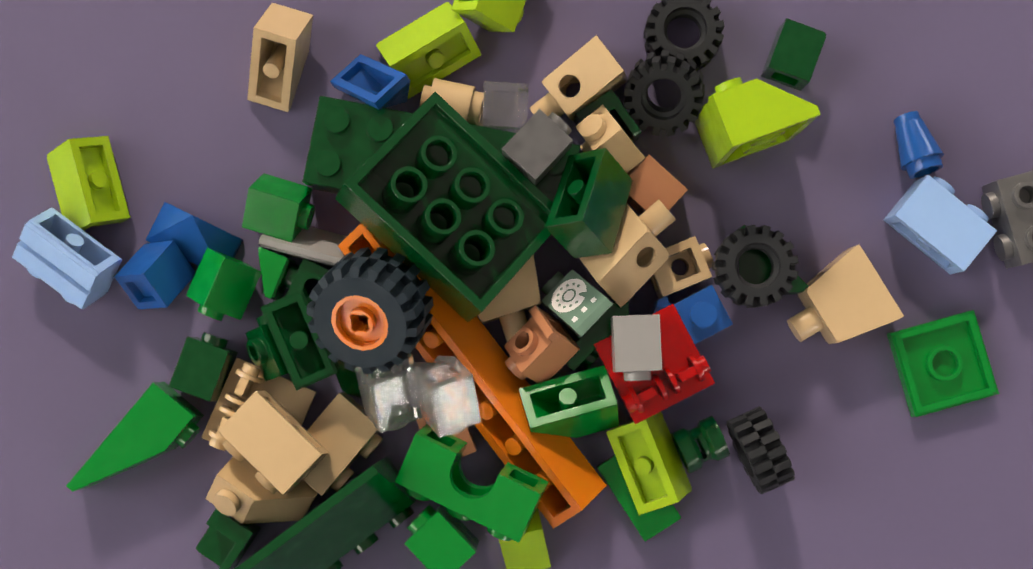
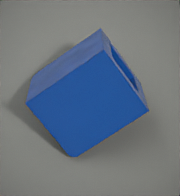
(155, 275)

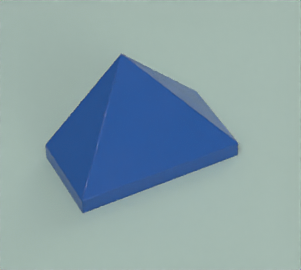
(373, 83)
(191, 234)

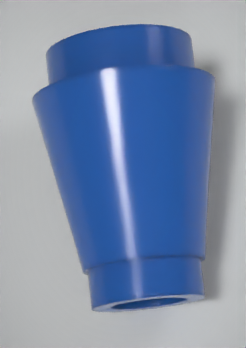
(916, 146)

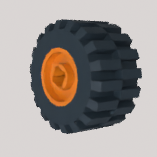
(370, 310)

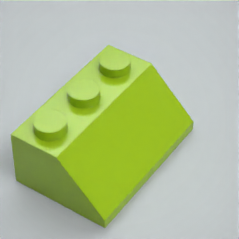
(750, 119)

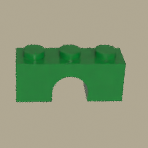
(435, 474)

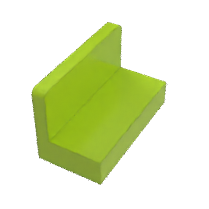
(430, 47)
(88, 182)
(649, 463)

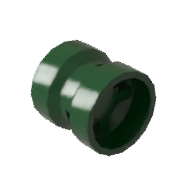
(709, 440)

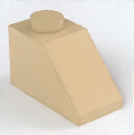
(278, 56)
(243, 498)

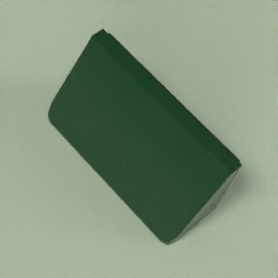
(290, 329)

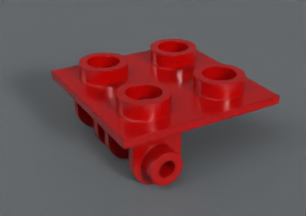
(681, 375)

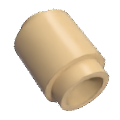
(459, 96)

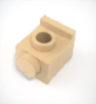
(603, 131)
(698, 263)

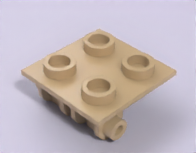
(241, 384)

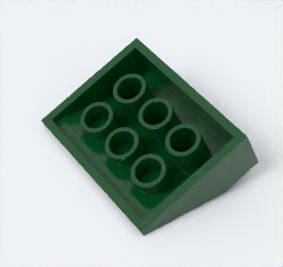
(449, 206)
(339, 523)

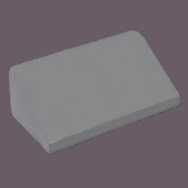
(310, 244)

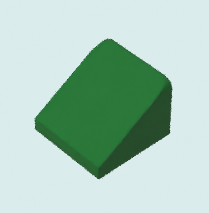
(273, 271)

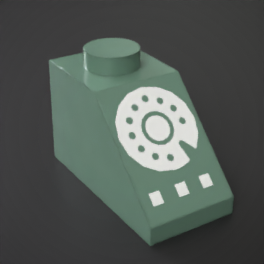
(574, 302)

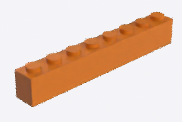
(503, 418)

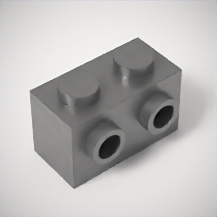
(1010, 208)

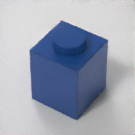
(703, 314)

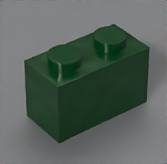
(589, 203)

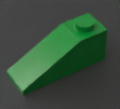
(150, 428)

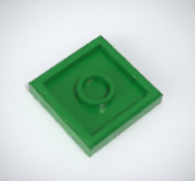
(942, 363)

